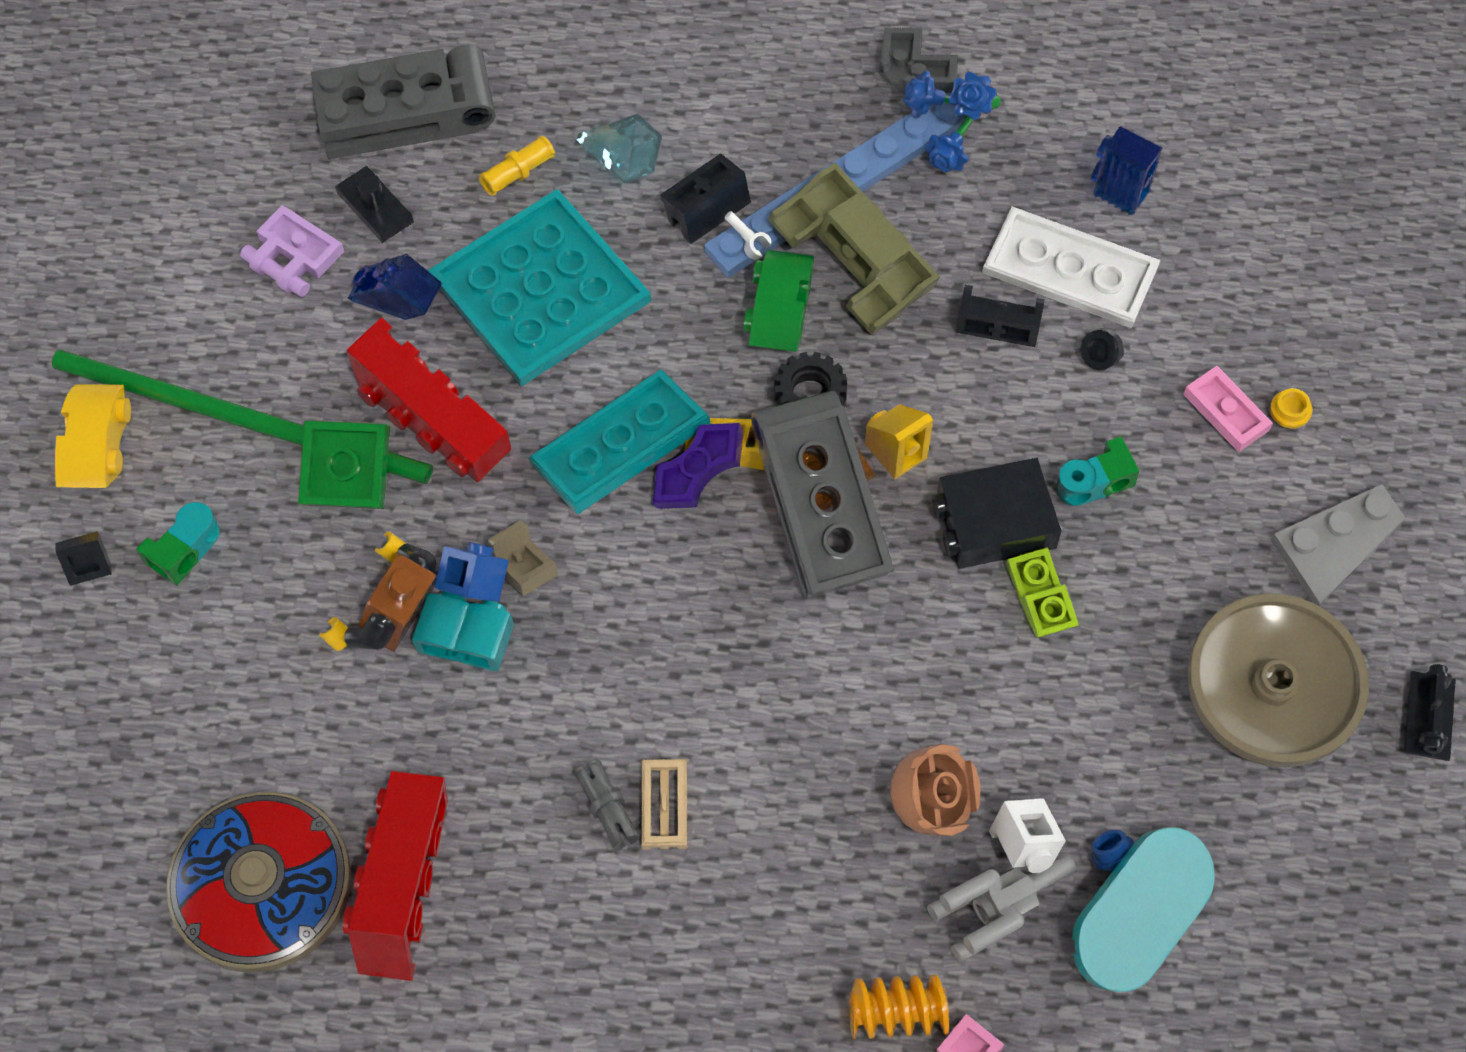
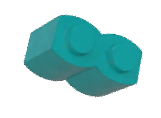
(463, 630)

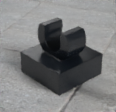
(83, 558)

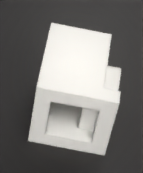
(1030, 842)

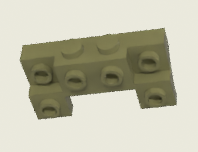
(862, 241)

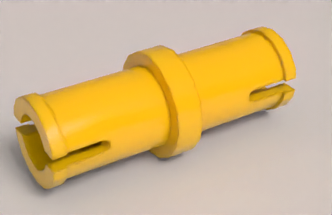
(516, 165)

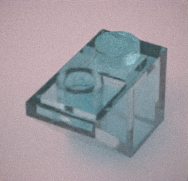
(624, 146)

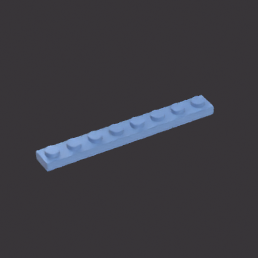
(862, 165)

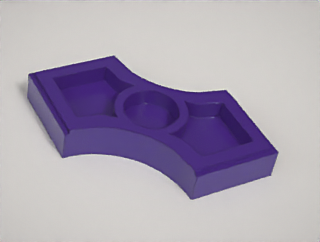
(711, 452)

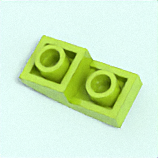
(1041, 594)

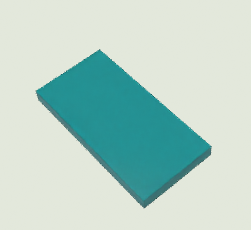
(619, 441)

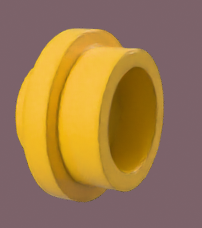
(1291, 408)

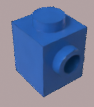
(472, 572)

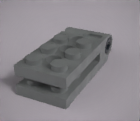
(402, 100)
(821, 428)

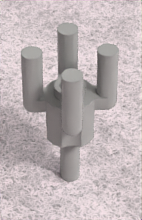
(998, 902)

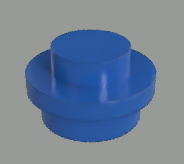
(1110, 849)

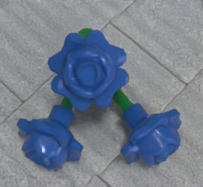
(970, 97)

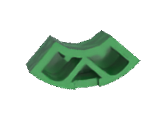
(780, 300)

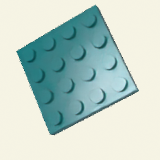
(540, 286)

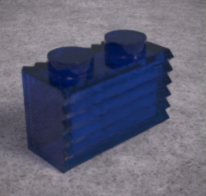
(1125, 169)

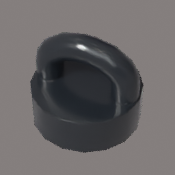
(1101, 349)

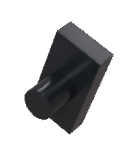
(374, 204)

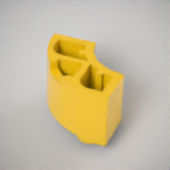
(94, 427)

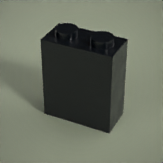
(996, 513)

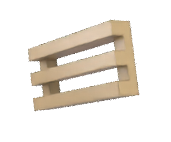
(664, 841)

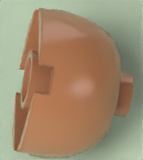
(935, 790)

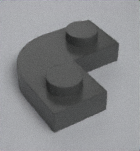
(904, 60)

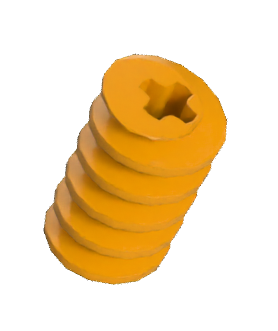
(898, 1005)

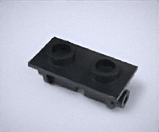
(1430, 713)

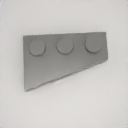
(1337, 541)

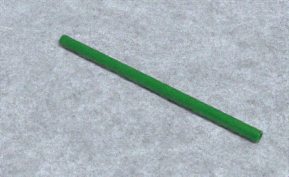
(214, 407)

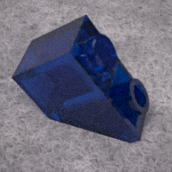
(395, 287)

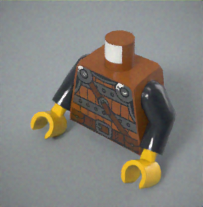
(393, 602)

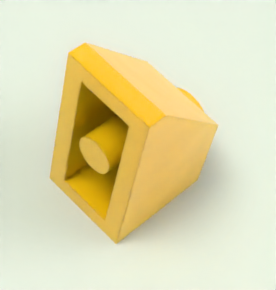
(899, 438)

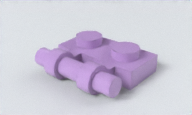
(296, 240)

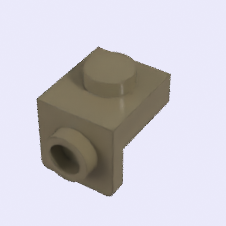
(527, 563)

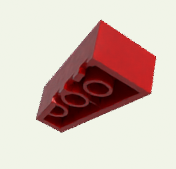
(426, 403)
(396, 875)

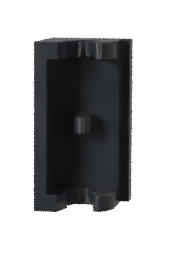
(706, 197)
(999, 319)

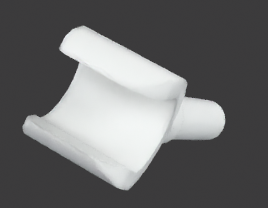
(749, 236)

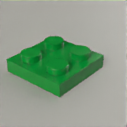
(344, 464)

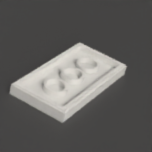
(1071, 267)

